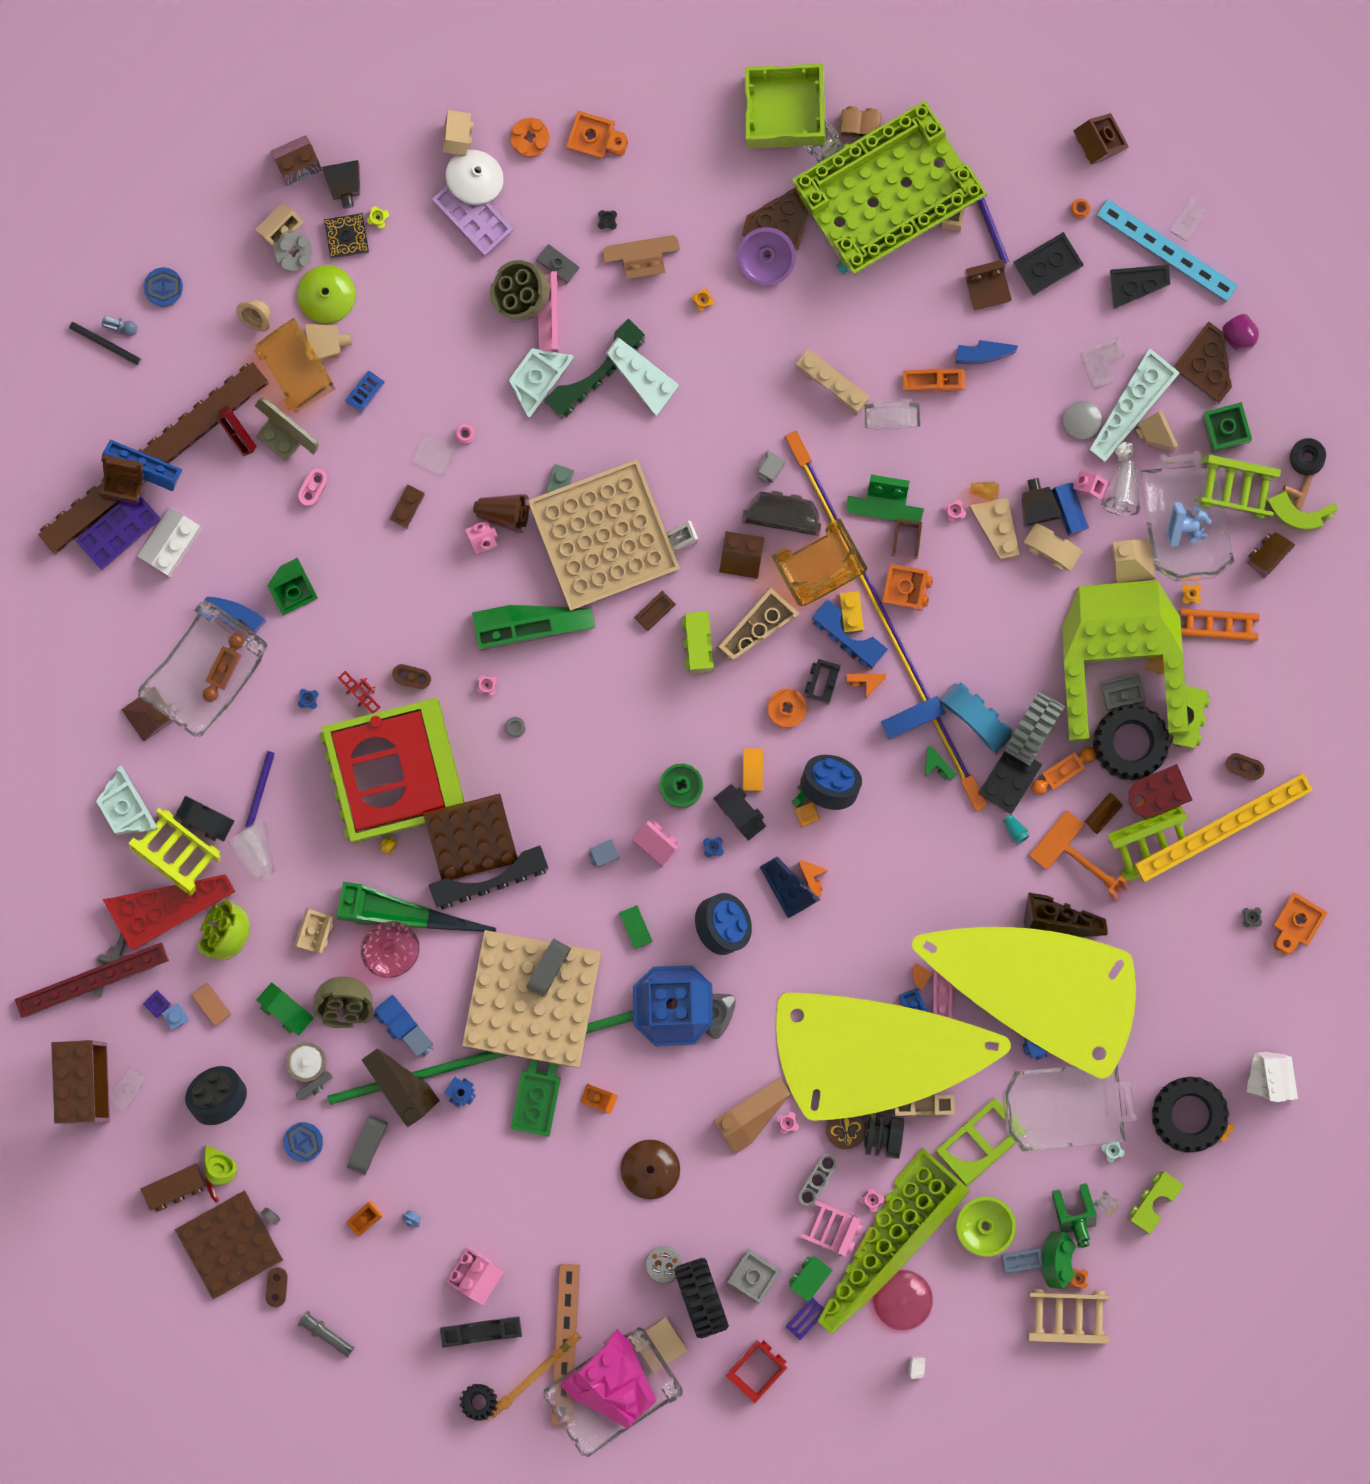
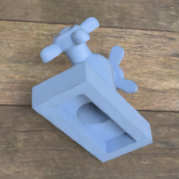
(1185, 522)

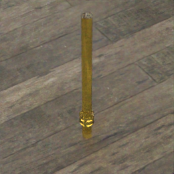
(506, 1401)

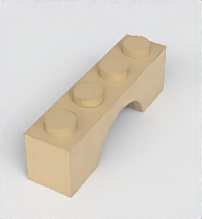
(832, 380)

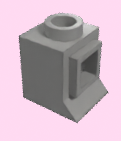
(770, 467)

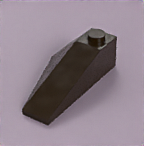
(1048, 915)
(403, 1089)

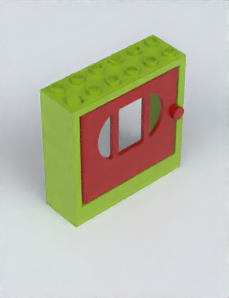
(420, 777)

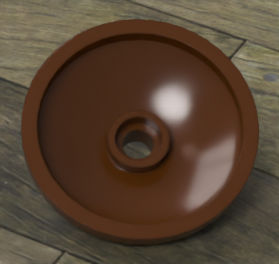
(647, 1154)

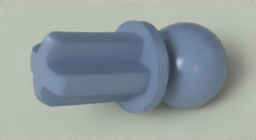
(128, 328)

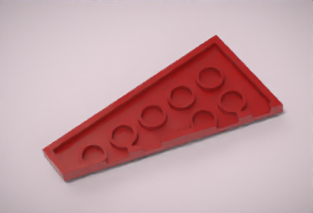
(157, 910)

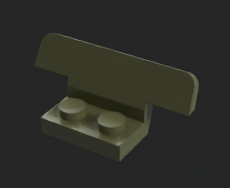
(283, 433)

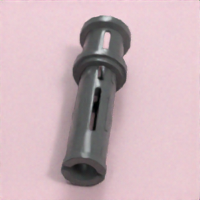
(318, 1329)

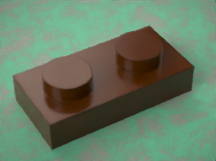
(407, 506)

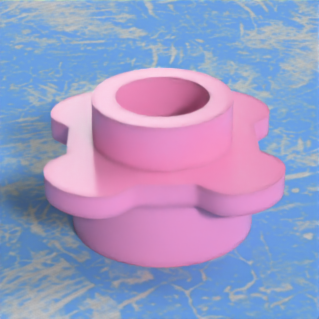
(955, 505)
(484, 680)
(783, 1119)
(877, 1199)

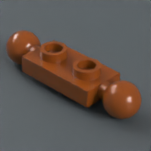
(223, 668)

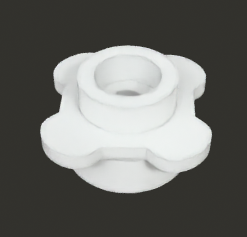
(1124, 451)

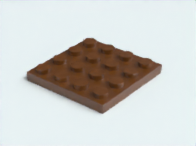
(471, 837)
(229, 1244)

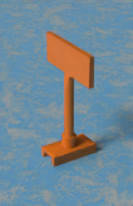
(1059, 841)

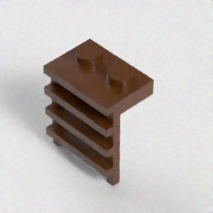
(122, 479)

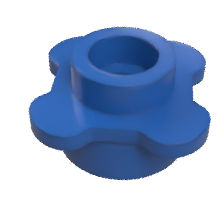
(303, 696)
(717, 843)

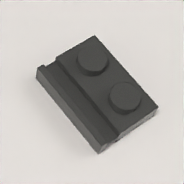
(1123, 691)

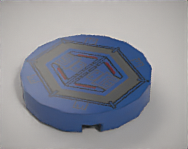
(163, 287)
(303, 1142)

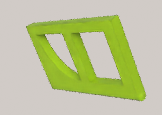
(970, 1170)

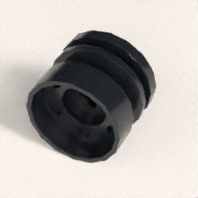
(884, 1136)

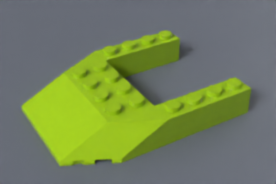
(1122, 625)

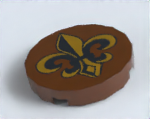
(846, 1132)

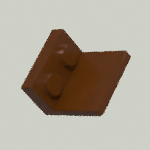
(987, 285)

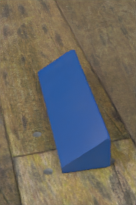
(154, 471)

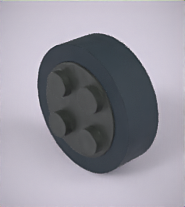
(216, 1095)

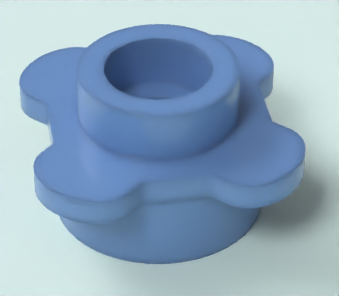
(411, 1219)

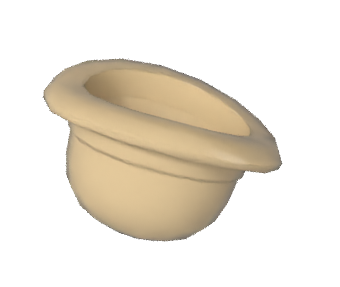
(254, 314)

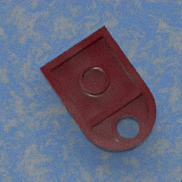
(1160, 791)

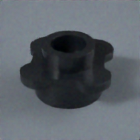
(611, 216)

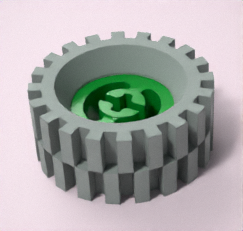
(1034, 728)

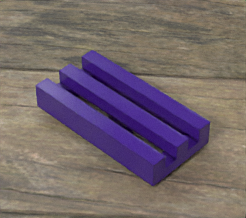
(814, 1321)

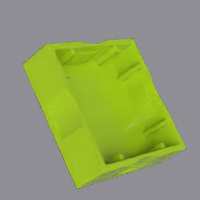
(785, 106)

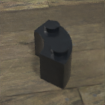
(744, 817)
(204, 818)

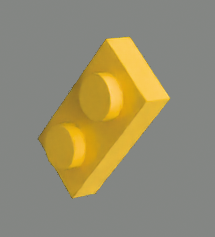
(851, 612)

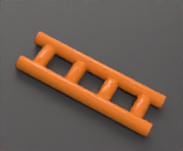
(1228, 616)

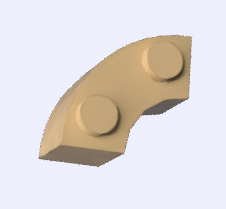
(1059, 551)

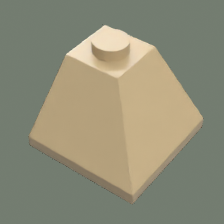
(1157, 433)
(1132, 560)

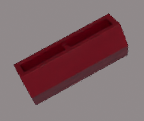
(237, 429)

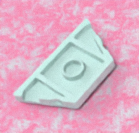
(537, 377)
(124, 806)

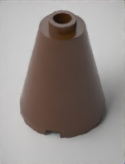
(504, 511)

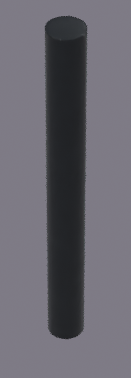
(105, 343)

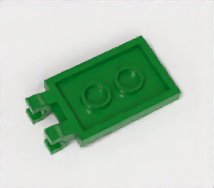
(536, 1100)

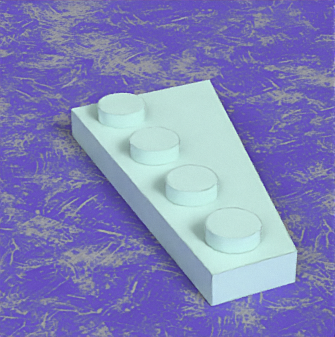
(648, 381)

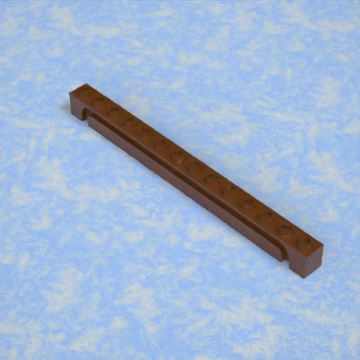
(165, 448)

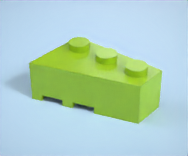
(698, 642)

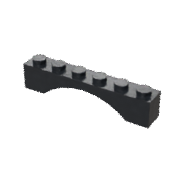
(449, 891)

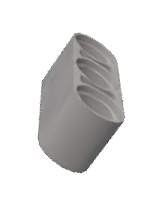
(809, 1186)

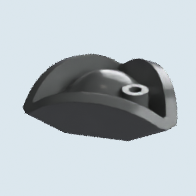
(722, 1013)

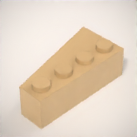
(760, 621)

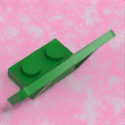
(885, 500)

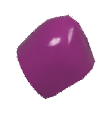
(1241, 332)

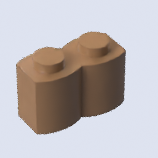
(859, 123)

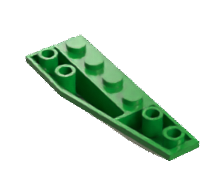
(527, 623)

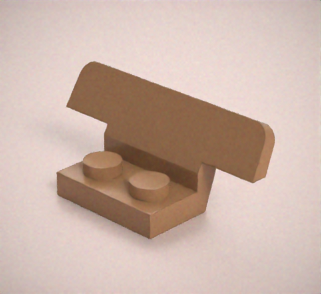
(642, 256)

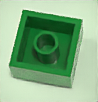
(1226, 427)

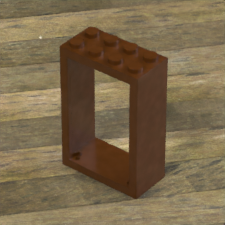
(80, 1082)

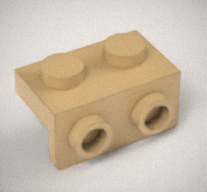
(314, 931)

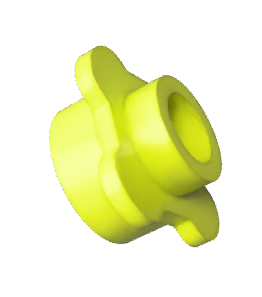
(377, 212)

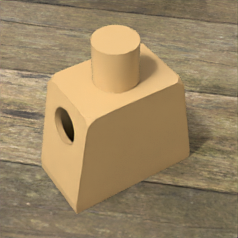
(326, 340)

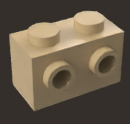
(456, 132)
(277, 223)

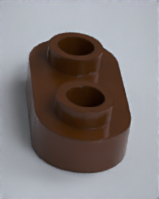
(411, 677)
(1244, 766)
(276, 1287)

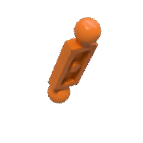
(1063, 771)

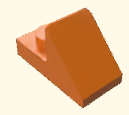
(872, 681)
(810, 871)
(599, 1098)
(364, 1218)

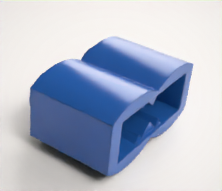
(395, 1017)

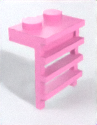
(848, 1228)

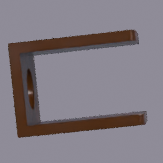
(907, 523)

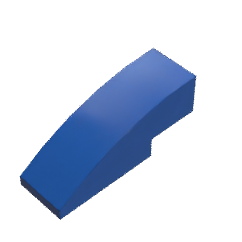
(984, 352)
(239, 612)
(913, 717)

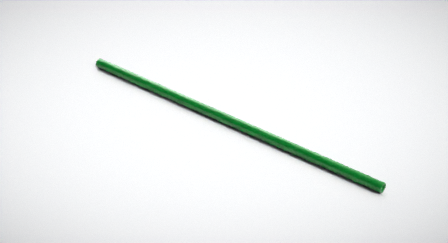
(466, 1061)

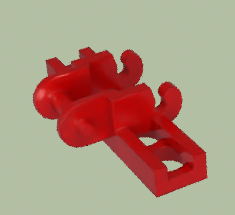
(358, 686)

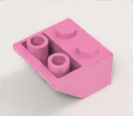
(655, 843)
(475, 1276)

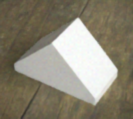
(682, 536)

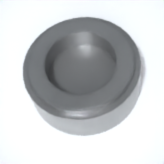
(515, 727)
(270, 1215)

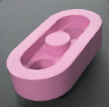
(312, 487)

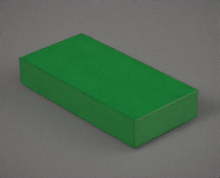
(635, 927)

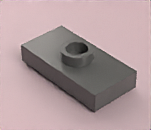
(558, 262)
(315, 1086)

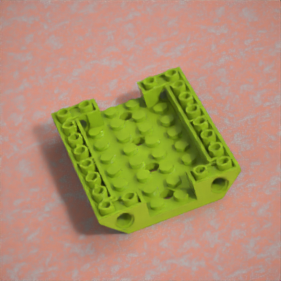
(875, 170)

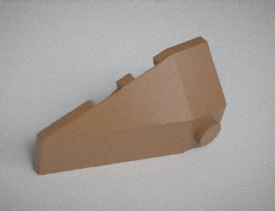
(748, 1119)

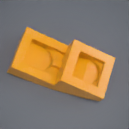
(753, 769)

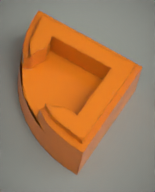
(920, 976)

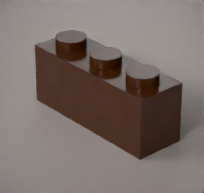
(173, 1188)

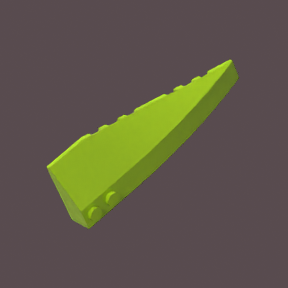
(911, 1214)

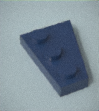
(787, 887)

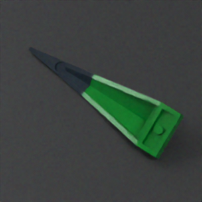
(372, 907)

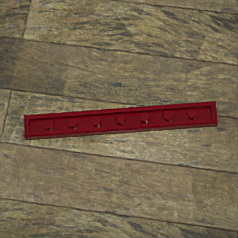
(91, 980)

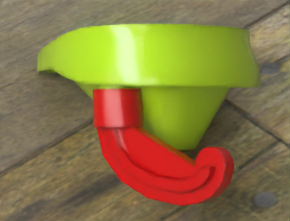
(218, 1169)

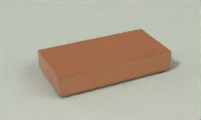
(211, 1004)

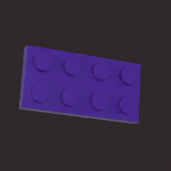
(117, 531)

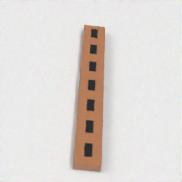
(566, 1321)

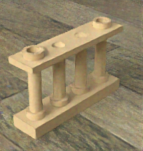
(1077, 1334)

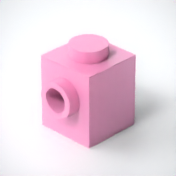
(1090, 485)

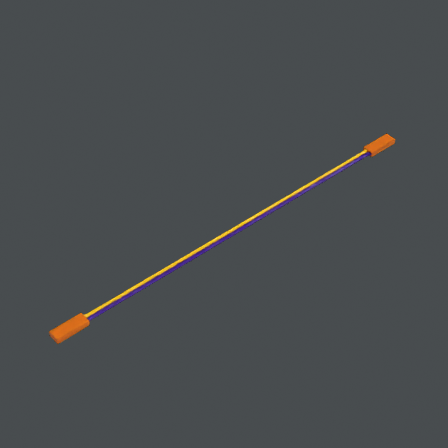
(968, 783)

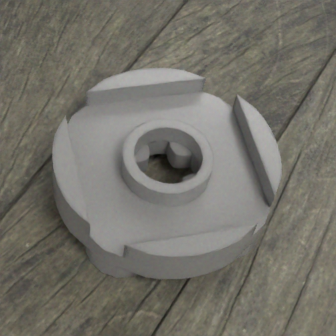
(299, 258)

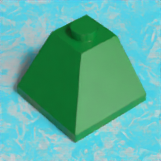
(291, 587)

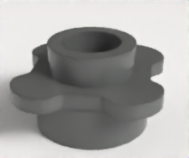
(1254, 912)

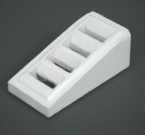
(916, 1367)

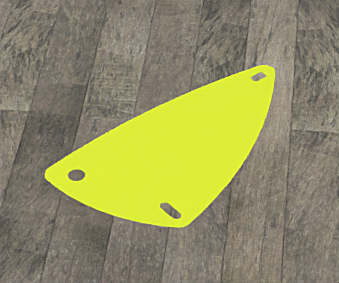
(1043, 987)
(873, 1053)

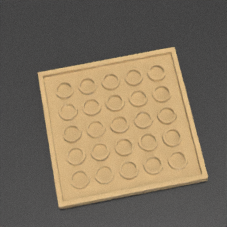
(603, 535)
(520, 1023)

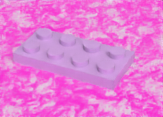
(477, 222)

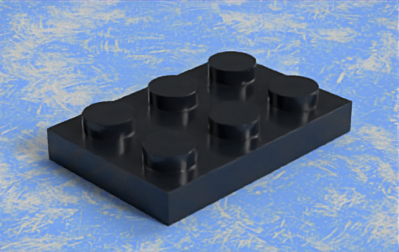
(1048, 263)
(1009, 781)

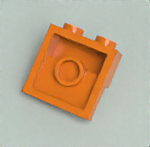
(907, 587)

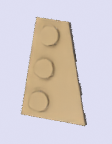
(998, 526)

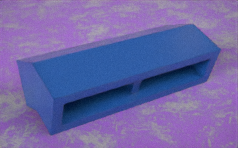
(1070, 508)

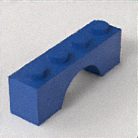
(868, 650)

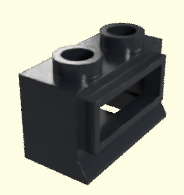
(830, 684)

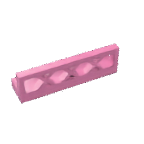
(549, 318)

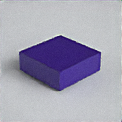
(157, 1004)

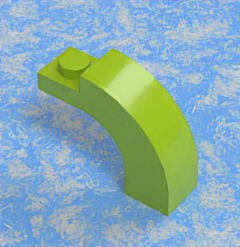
(1295, 519)

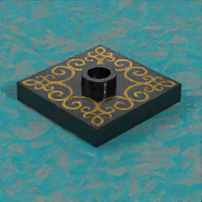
(346, 235)

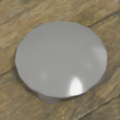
(1082, 420)

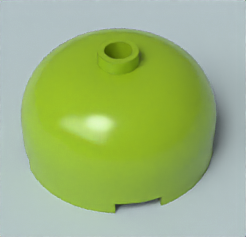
(231, 934)

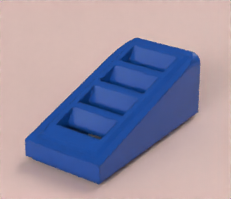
(361, 407)

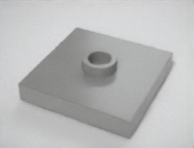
(753, 1276)

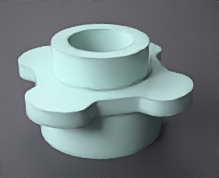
(1112, 1155)

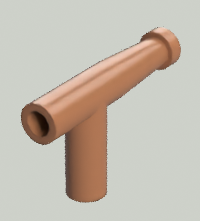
(1300, 495)

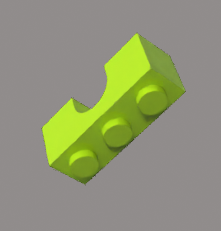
(1196, 701)
(1143, 1215)

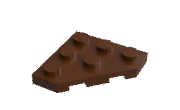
(782, 213)
(1207, 363)

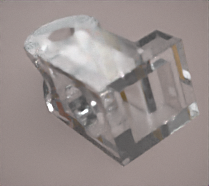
(1107, 1203)

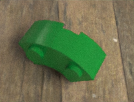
(290, 1013)
(1057, 1260)

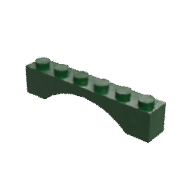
(565, 397)

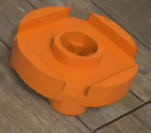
(523, 146)
(786, 719)

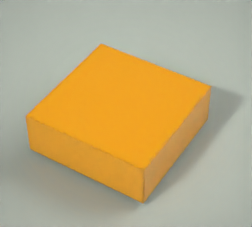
(807, 814)

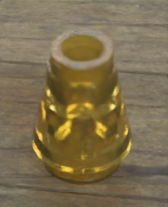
(986, 490)

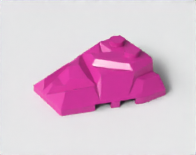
(612, 1382)

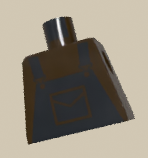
(343, 181)
(1039, 504)

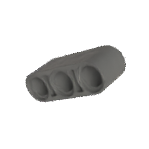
(548, 967)
(367, 1145)

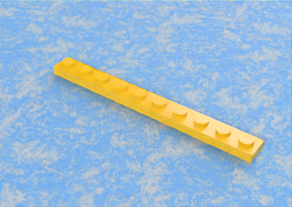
(1223, 827)

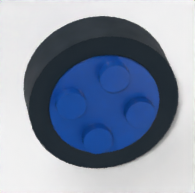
(831, 782)
(723, 924)

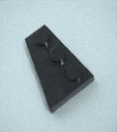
(1137, 282)

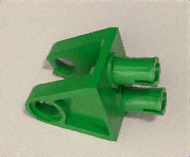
(1079, 1223)

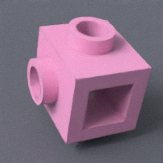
(482, 537)

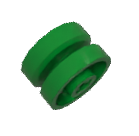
(681, 774)

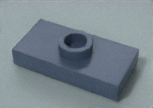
(1022, 1260)

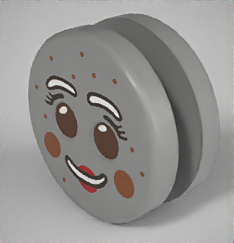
(661, 1264)

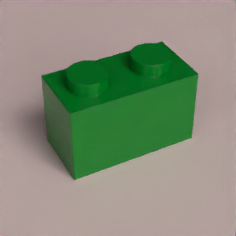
(810, 1278)

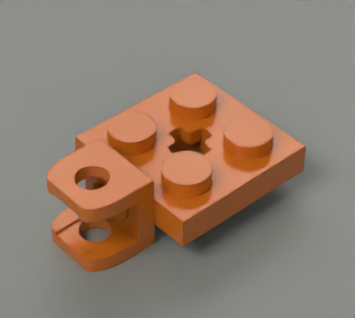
(605, 136)
(1291, 931)

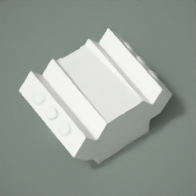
(1272, 1077)

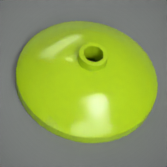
(328, 307)
(1000, 1231)

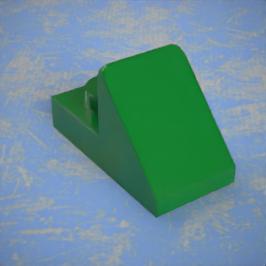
(934, 760)

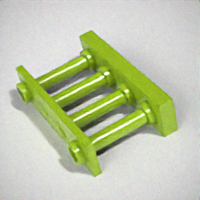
(1249, 470)
(1140, 831)

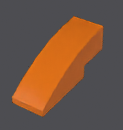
(934, 380)

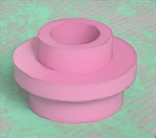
(465, 427)

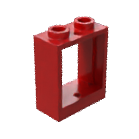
(736, 1380)

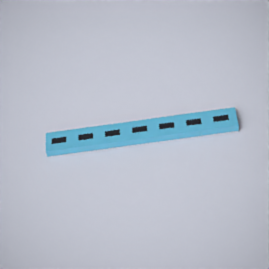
(1167, 250)

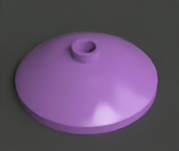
(762, 268)

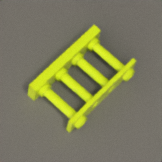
(172, 870)

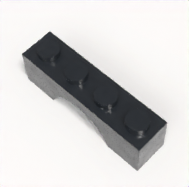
(481, 1331)

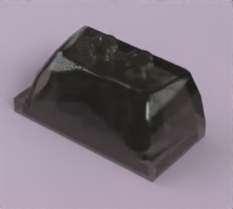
(783, 513)

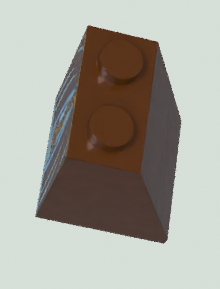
(296, 160)

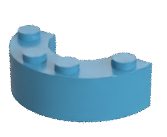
(977, 716)

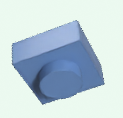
(175, 1016)

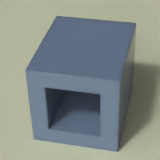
(603, 854)
(418, 1042)

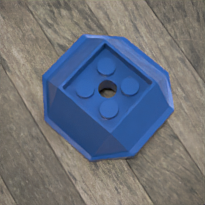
(684, 1023)

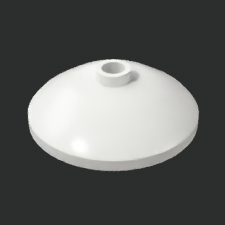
(472, 186)

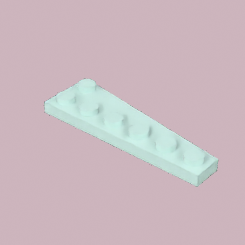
(1141, 393)

